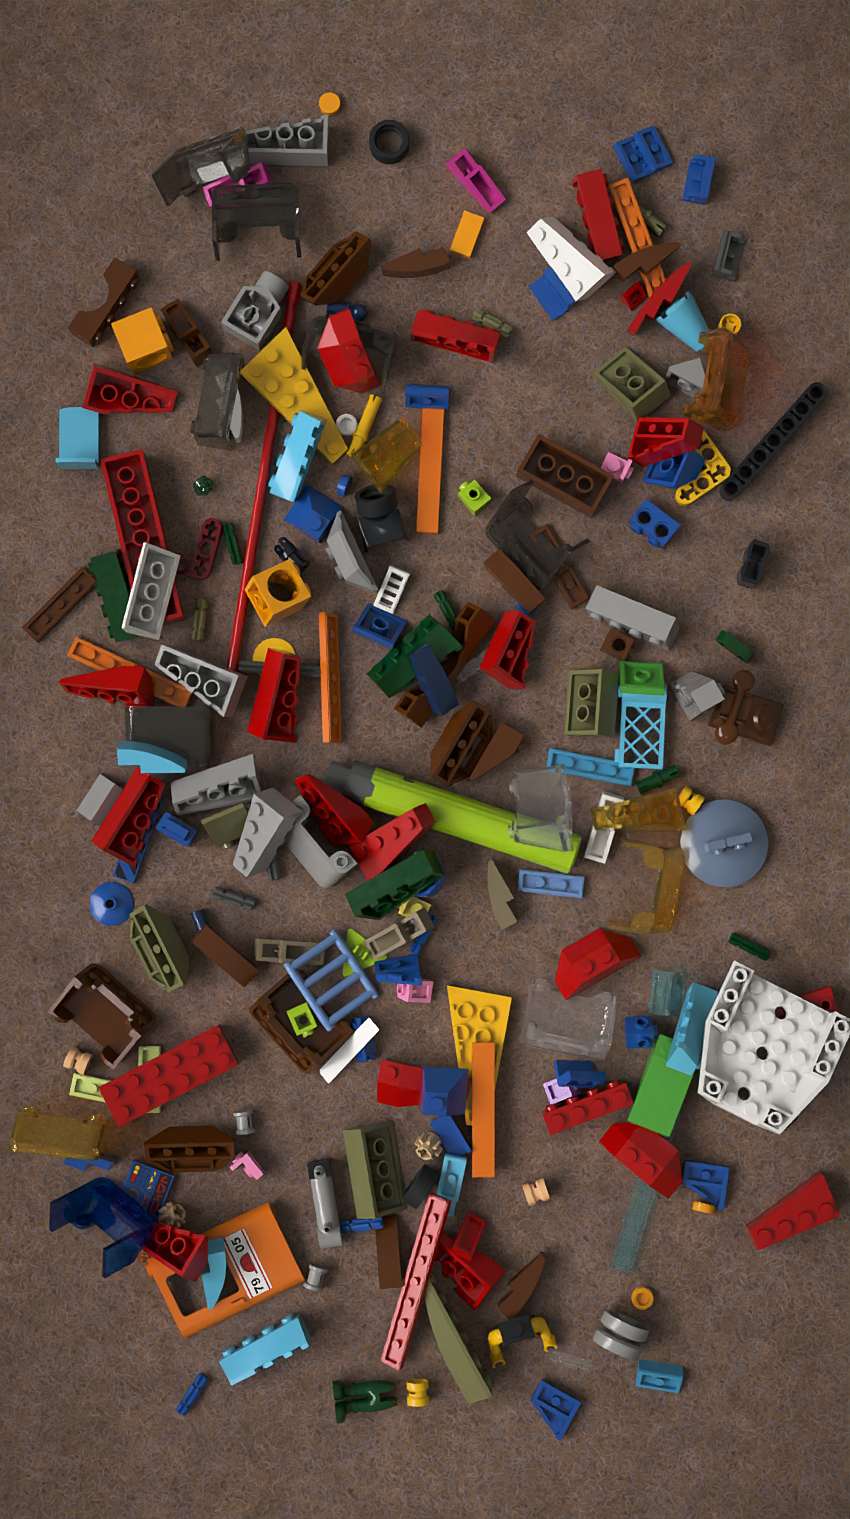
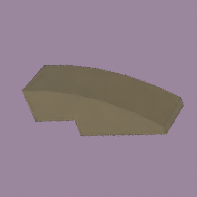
(498, 896)
(399, 933)
(284, 951)

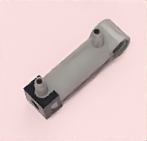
(325, 1203)

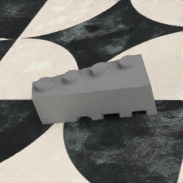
(291, 144)
(633, 617)
(217, 787)
(264, 831)

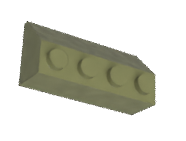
(374, 1170)

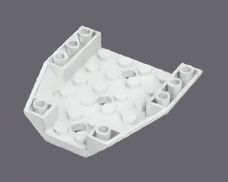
(799, 1050)

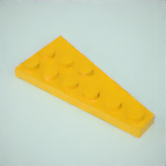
(289, 389)
(477, 1018)

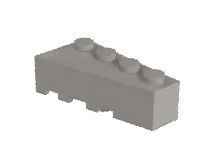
(209, 681)
(697, 693)

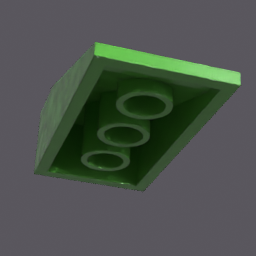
(659, 1091)

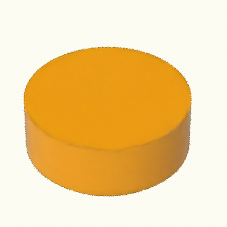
(329, 104)
(703, 1207)
(642, 1298)

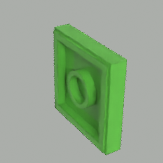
(641, 678)

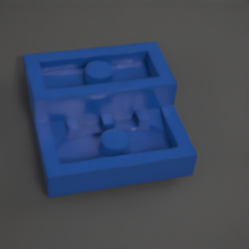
(642, 154)
(106, 1162)

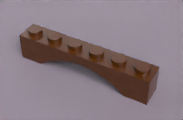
(470, 629)

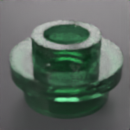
(203, 486)

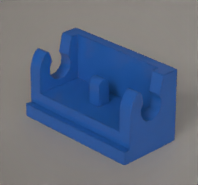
(698, 179)

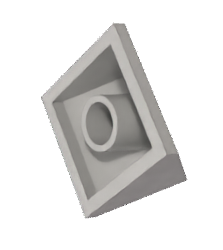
(686, 377)
(99, 800)

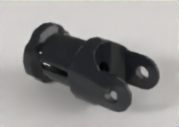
(290, 552)

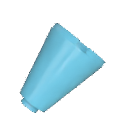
(684, 321)

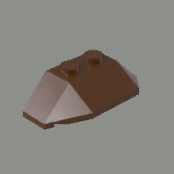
(337, 270)
(461, 744)
(190, 1149)

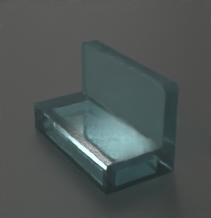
(666, 993)

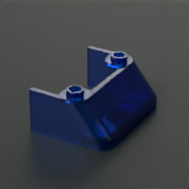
(114, 1212)

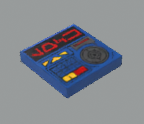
(148, 1186)

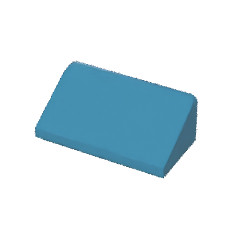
(659, 1376)

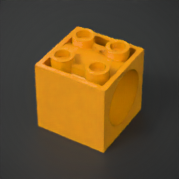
(143, 340)
(267, 607)

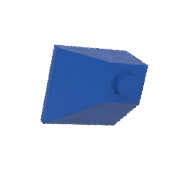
(675, 470)
(313, 513)
(443, 1091)

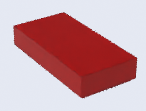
(468, 1236)

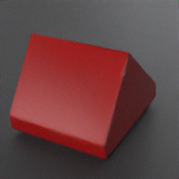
(633, 296)

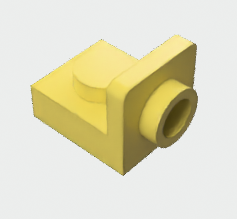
(412, 906)

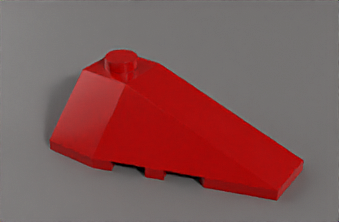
(120, 683)
(339, 818)
(401, 1084)
(474, 1277)

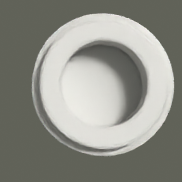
(346, 424)

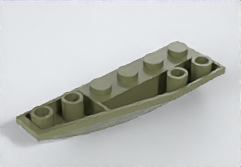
(454, 1346)

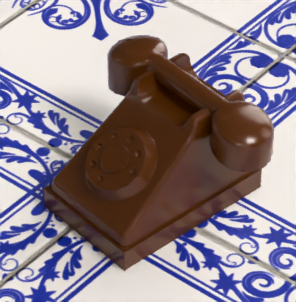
(745, 713)

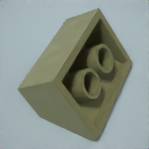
(591, 703)

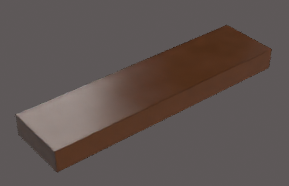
(568, 581)
(60, 604)

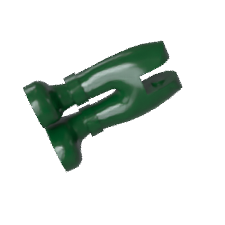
(370, 1404)

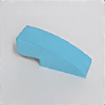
(150, 758)
(215, 1271)

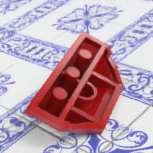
(346, 354)
(593, 960)
(645, 1155)

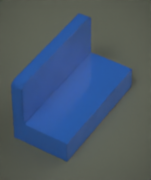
(552, 294)
(427, 396)
(577, 1074)
(450, 1135)

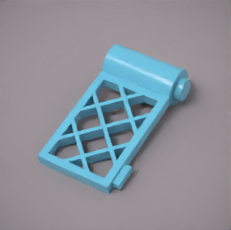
(641, 701)

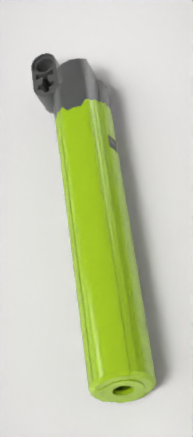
(451, 811)

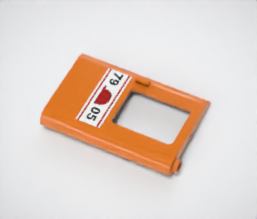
(256, 1259)

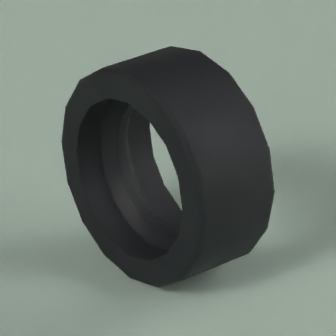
(389, 158)
(375, 504)
(420, 1186)

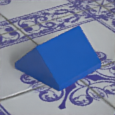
(379, 626)

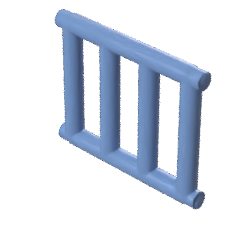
(304, 985)

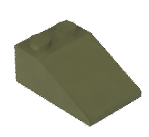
(632, 384)
(226, 825)

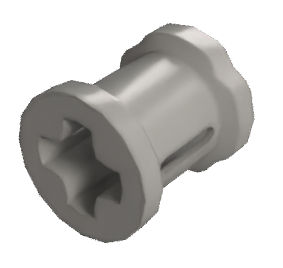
(244, 1122)
(315, 1277)

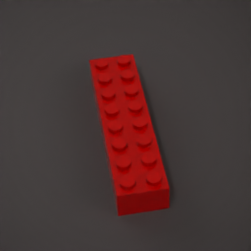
(137, 516)

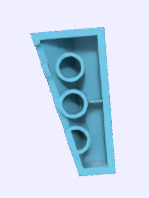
(297, 456)
(690, 1030)
(265, 1348)

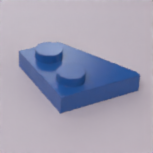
(399, 970)
(707, 1180)
(555, 1407)

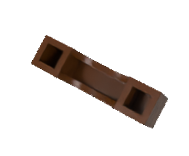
(89, 325)

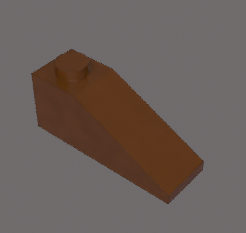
(501, 747)

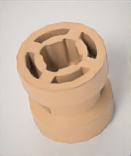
(78, 1060)
(535, 1192)

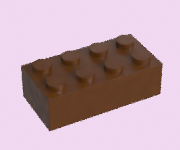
(565, 475)

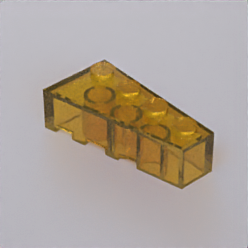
(645, 813)

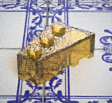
(387, 453)

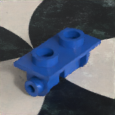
(369, 1051)

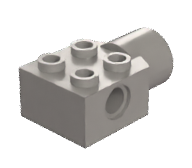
(256, 310)

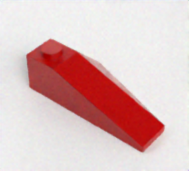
(120, 392)

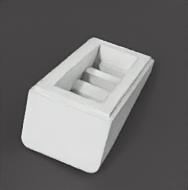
(392, 569)

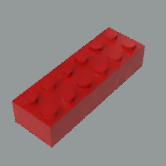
(168, 1075)

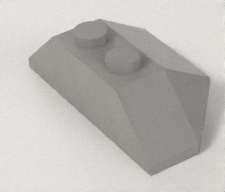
(348, 556)

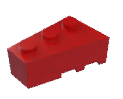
(663, 438)
(509, 650)

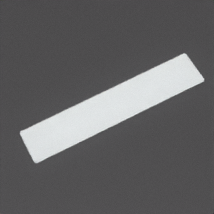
(349, 1050)

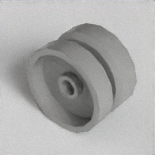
(621, 1334)

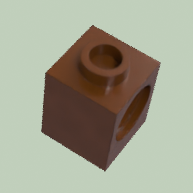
(612, 636)

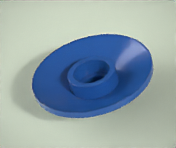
(122, 903)

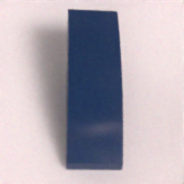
(433, 680)

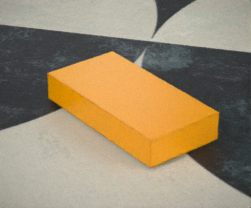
(467, 234)

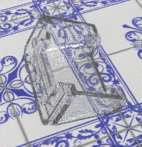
(542, 808)
(571, 1026)

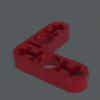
(193, 563)

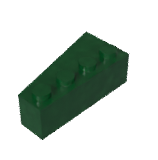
(114, 591)
(395, 886)

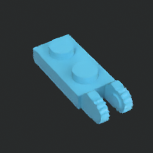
(451, 1179)

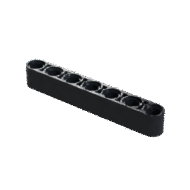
(777, 432)

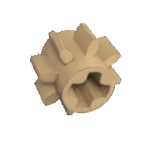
(428, 1146)
(172, 1215)

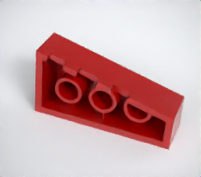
(390, 842)
(794, 1213)

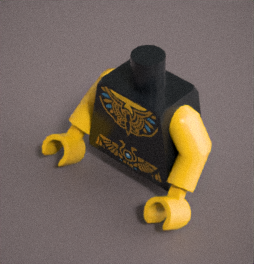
(516, 1332)

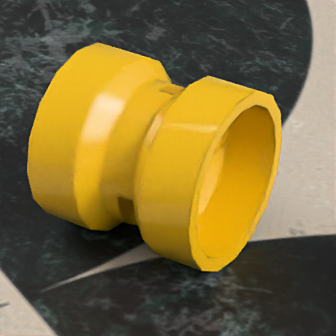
(730, 322)
(690, 800)
(417, 1392)

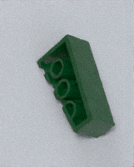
(396, 669)

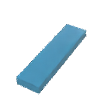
(591, 767)

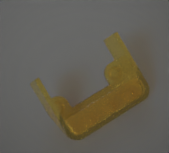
(670, 863)
(60, 1135)

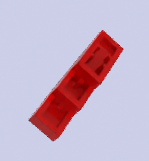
(663, 294)

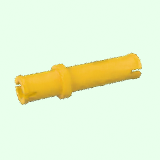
(360, 436)

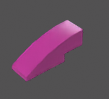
(256, 175)
(475, 180)

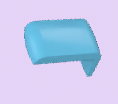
(78, 439)

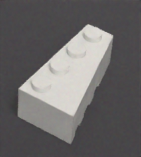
(569, 258)

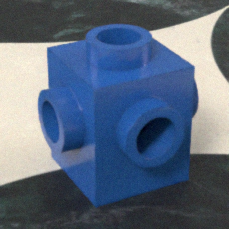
(639, 1032)

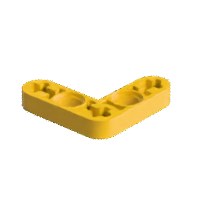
(710, 466)

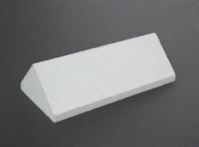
(150, 592)

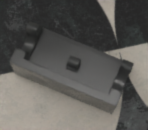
(728, 255)

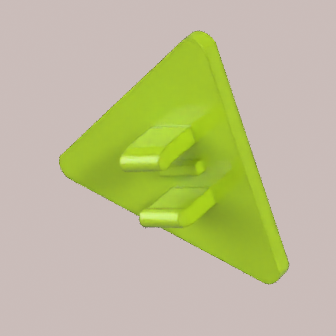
(360, 951)

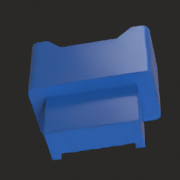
(177, 829)

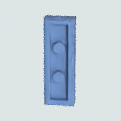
(550, 883)

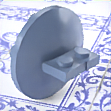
(724, 843)

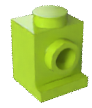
(475, 504)
(294, 1015)

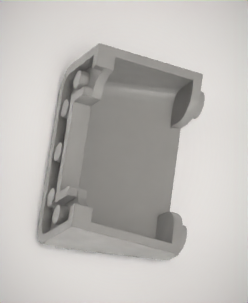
(324, 869)

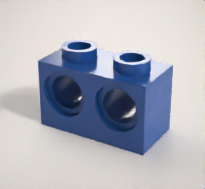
(657, 519)

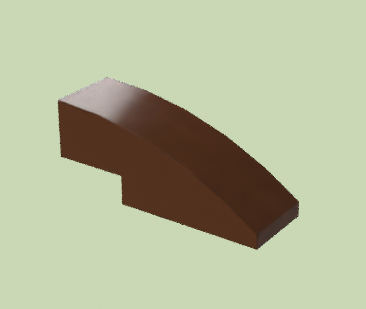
(644, 260)
(417, 265)
(186, 332)
(514, 581)
(225, 955)
(388, 1254)
(522, 1287)

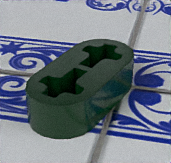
(735, 647)

